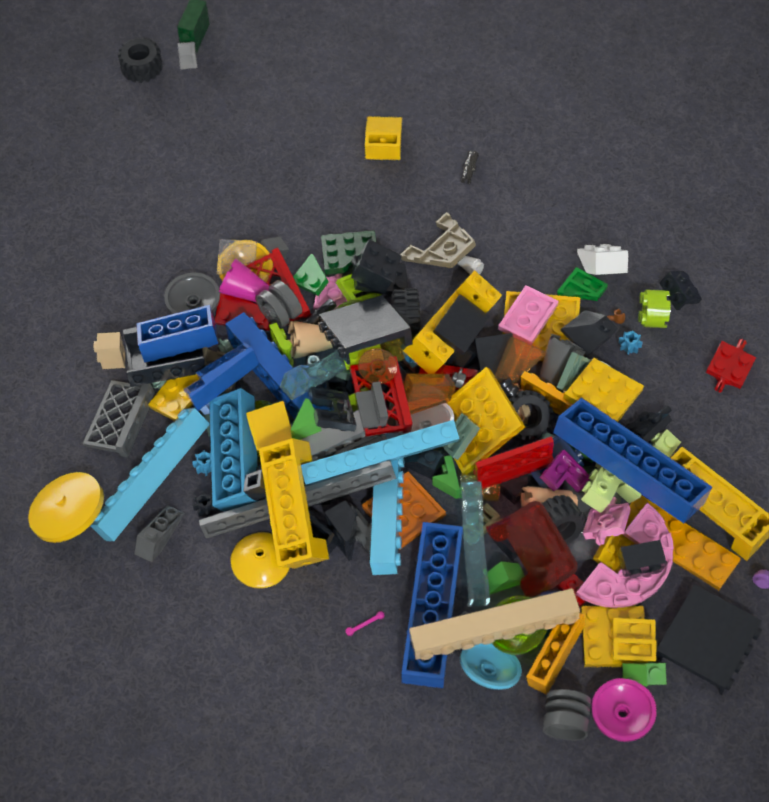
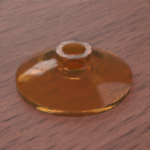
(377, 359)

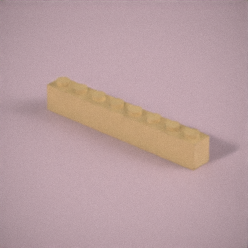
(494, 624)

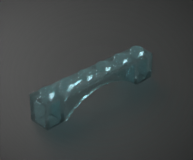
(301, 378)
(473, 540)

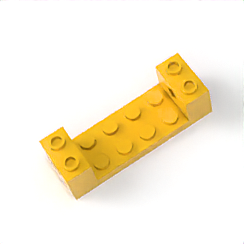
(427, 347)
(288, 504)
(729, 507)

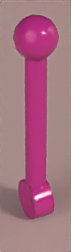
(350, 631)

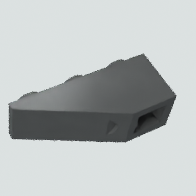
(157, 533)

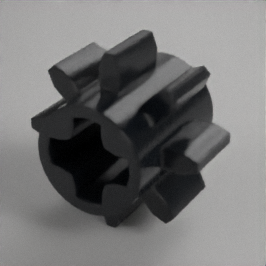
(204, 510)

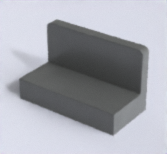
(372, 407)

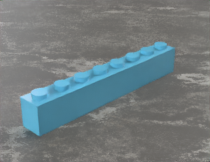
(379, 452)
(149, 474)
(386, 522)

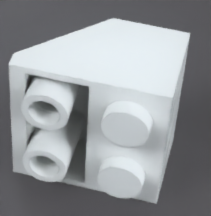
(604, 259)

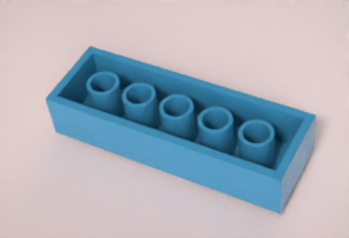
(231, 449)

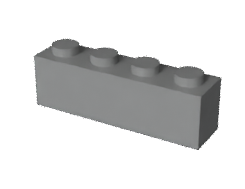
(331, 440)

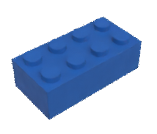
(177, 333)

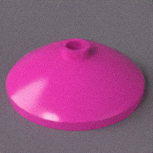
(625, 697)

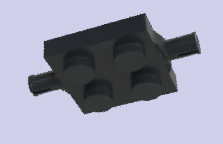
(650, 423)

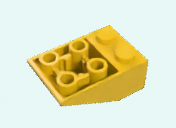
(383, 138)

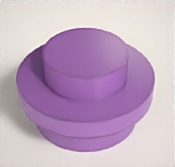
(761, 579)

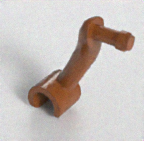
(617, 317)

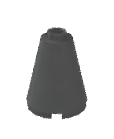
(556, 358)

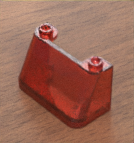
(537, 546)

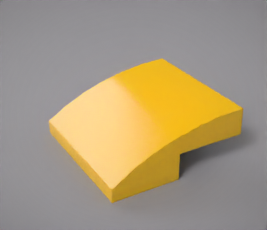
(269, 425)
(608, 551)
(634, 639)

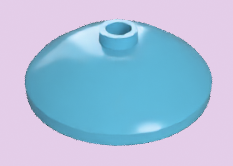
(490, 666)

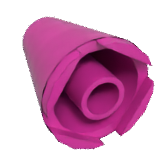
(242, 282)

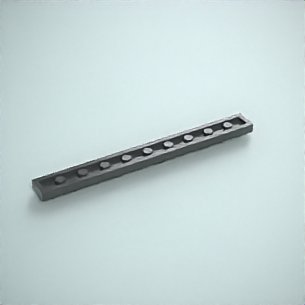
(315, 494)

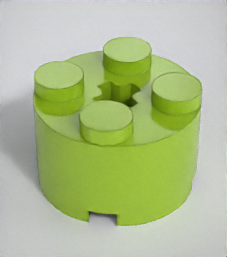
(654, 308)

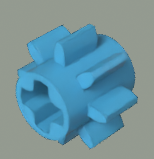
(630, 342)
(200, 465)

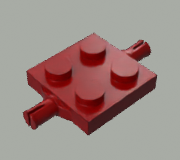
(730, 365)

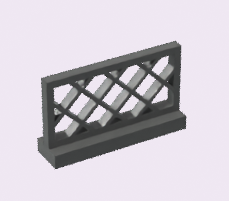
(134, 418)

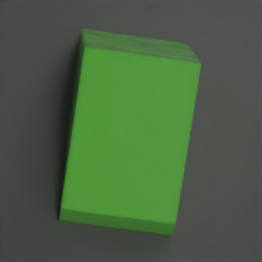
(304, 423)
(504, 576)

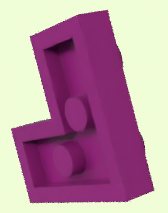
(567, 469)

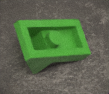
(448, 480)
(645, 673)

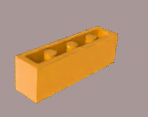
(554, 655)

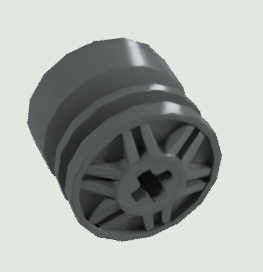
(567, 715)

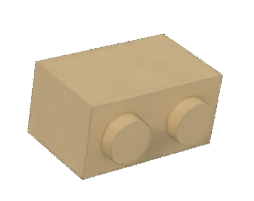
(110, 350)

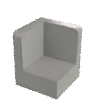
(187, 55)

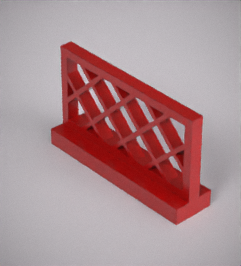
(285, 275)
(398, 399)
(514, 463)

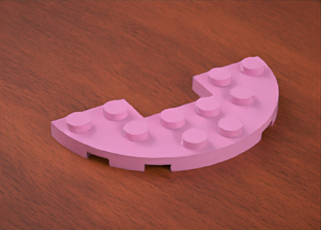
(616, 591)

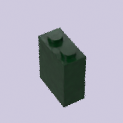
(194, 23)

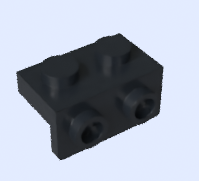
(680, 288)

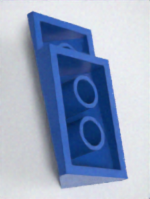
(221, 375)

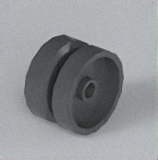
(278, 304)

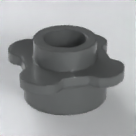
(458, 378)

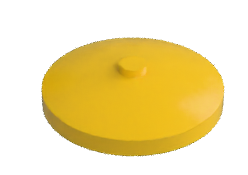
(66, 507)

